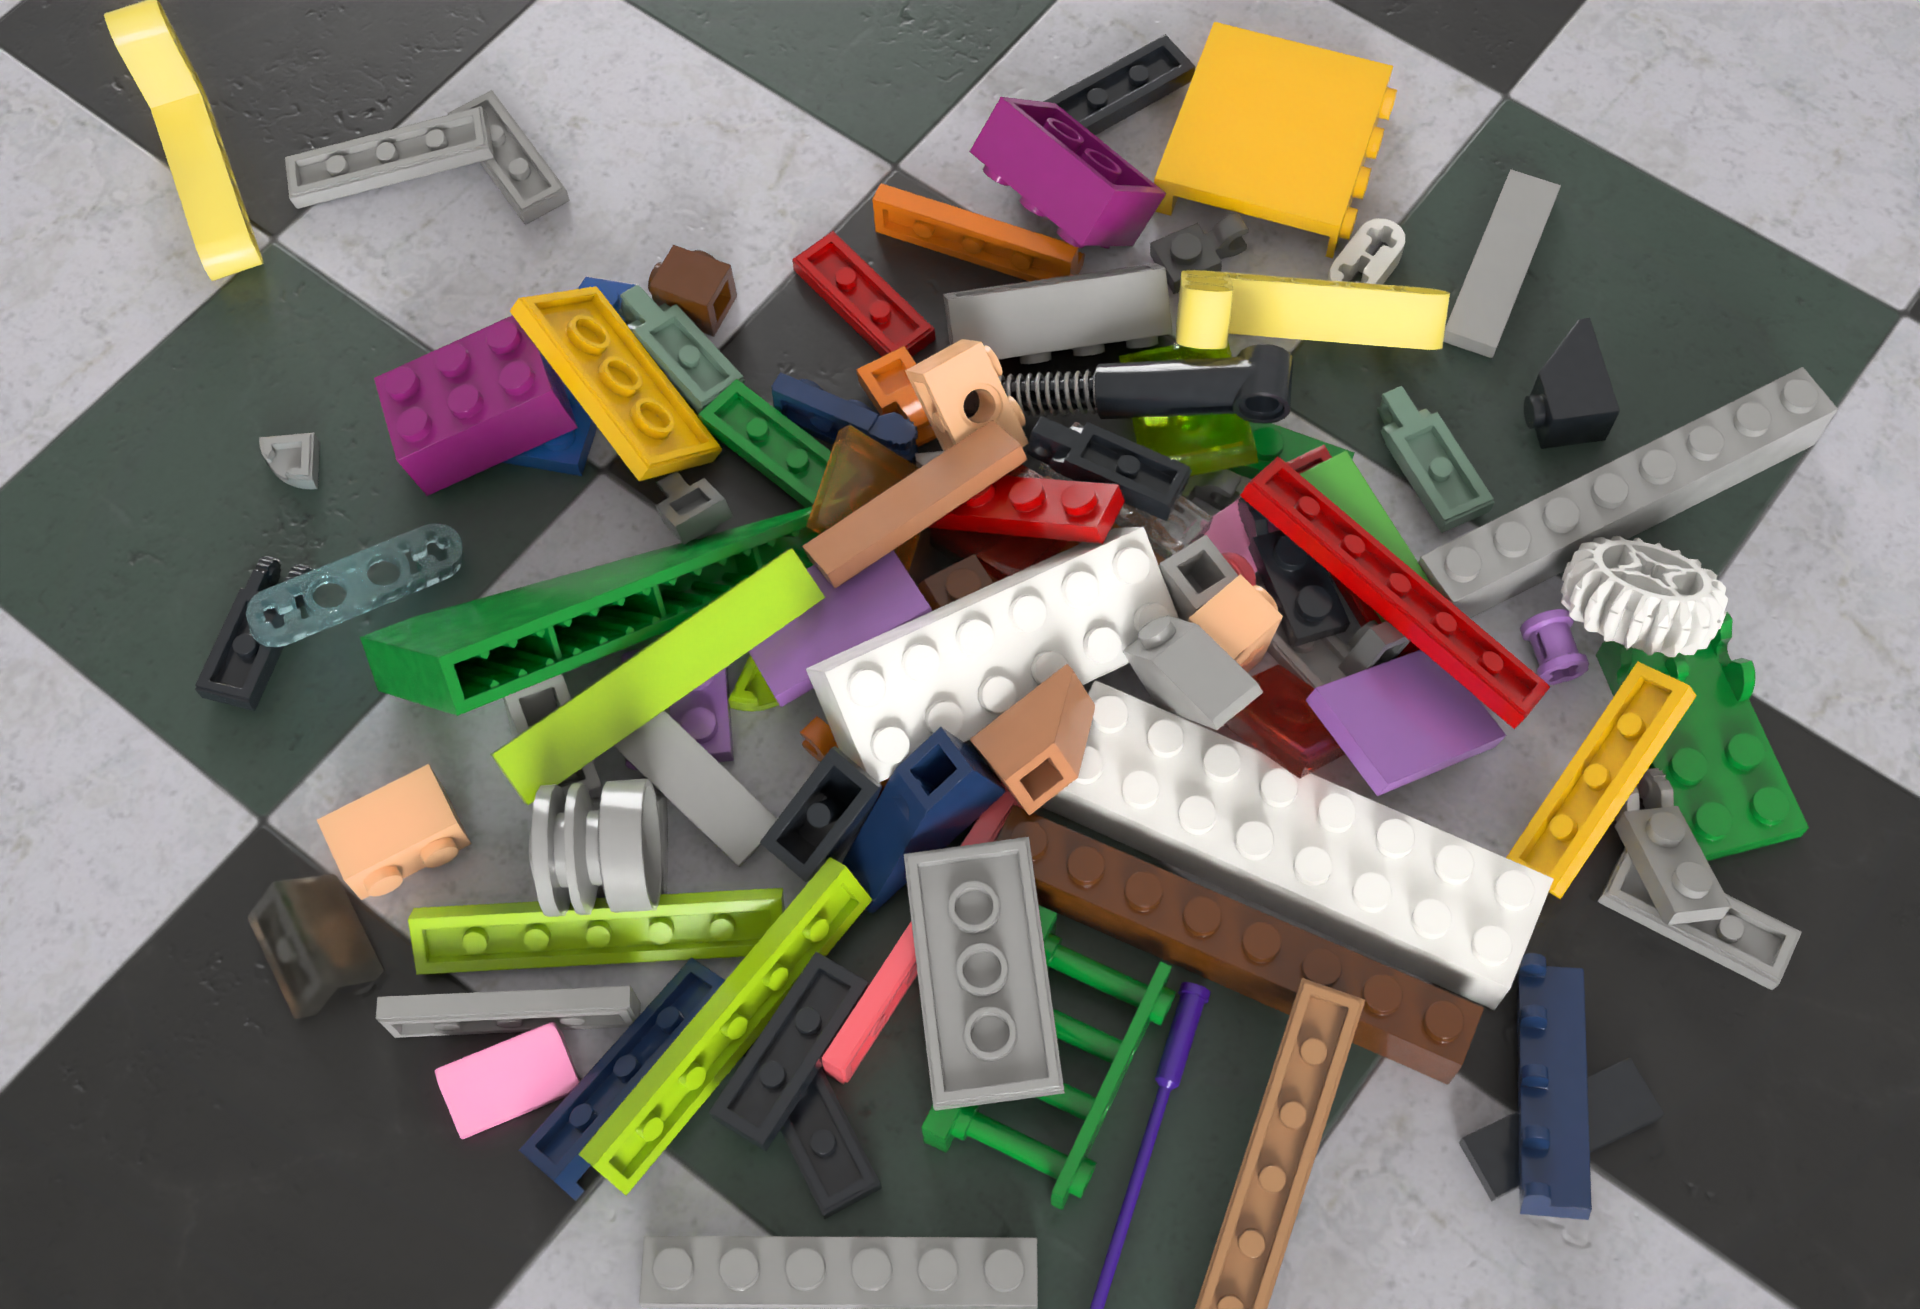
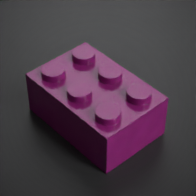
(1066, 174)
(472, 405)

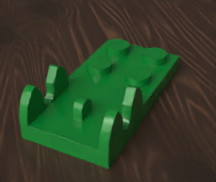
(1718, 751)

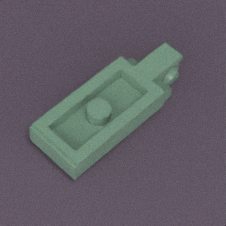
(678, 348)
(1432, 462)

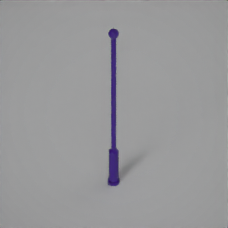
(1168, 1078)

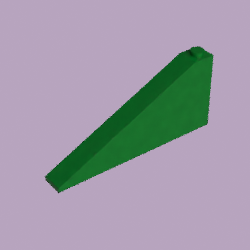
(541, 630)

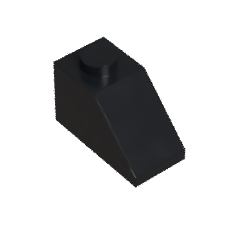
(1572, 393)
(823, 815)

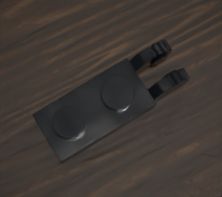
(1294, 581)
(238, 663)

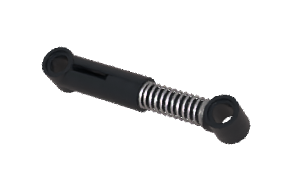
(1250, 385)

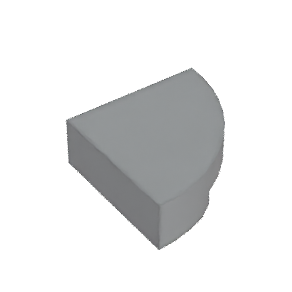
(293, 458)

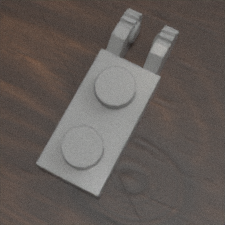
(1669, 855)

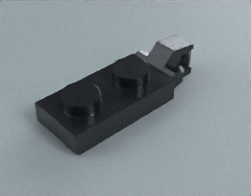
(1099, 456)

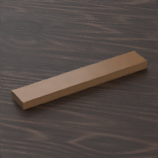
(1281, 1149)

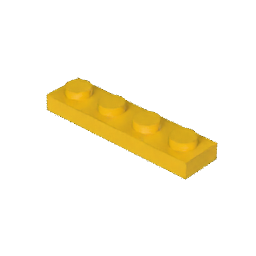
(1602, 775)

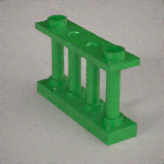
(1075, 1170)

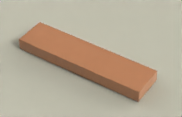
(914, 503)

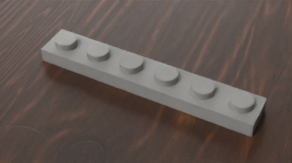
(839, 1272)

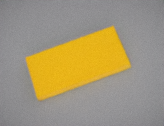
(616, 381)

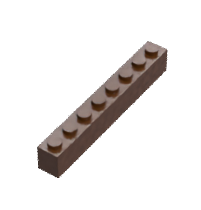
(1241, 945)

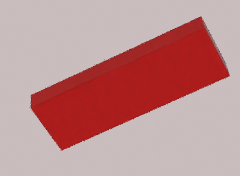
(862, 297)

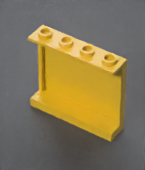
(1277, 132)

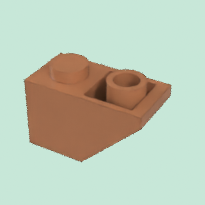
(1040, 740)

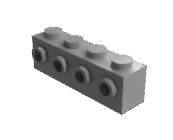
(1064, 313)

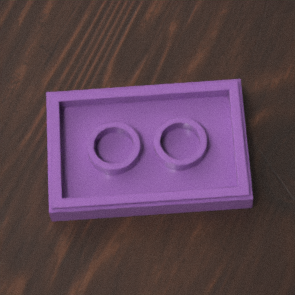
(847, 616)
(1404, 720)

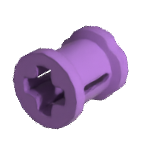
(1554, 646)

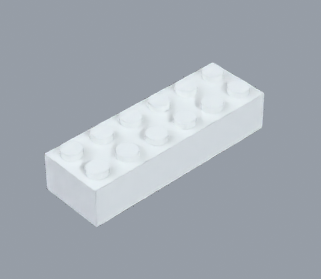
(991, 649)

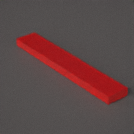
(1396, 592)

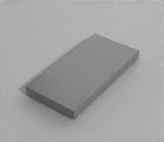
(982, 974)

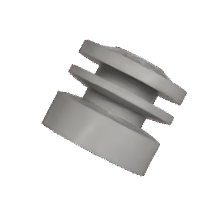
(586, 848)

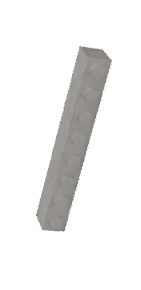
(1630, 493)

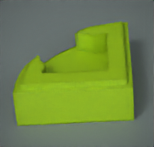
(751, 690)

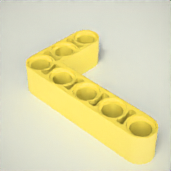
(188, 138)
(1307, 309)

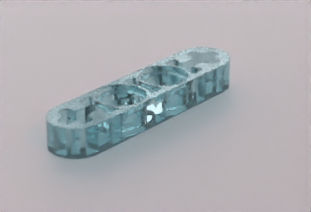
(352, 576)

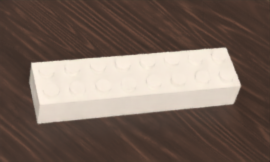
(1304, 847)

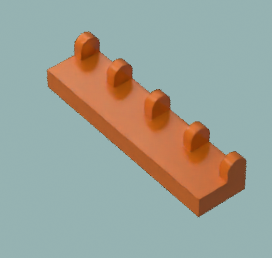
(972, 236)

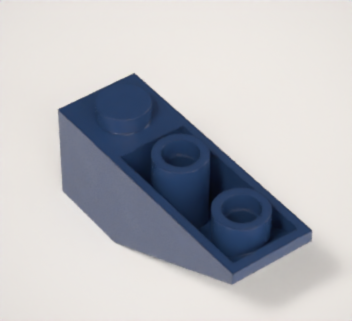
(920, 810)

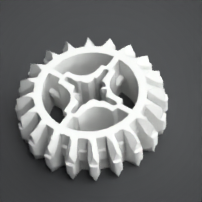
(1643, 596)

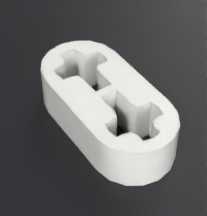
(1356, 253)

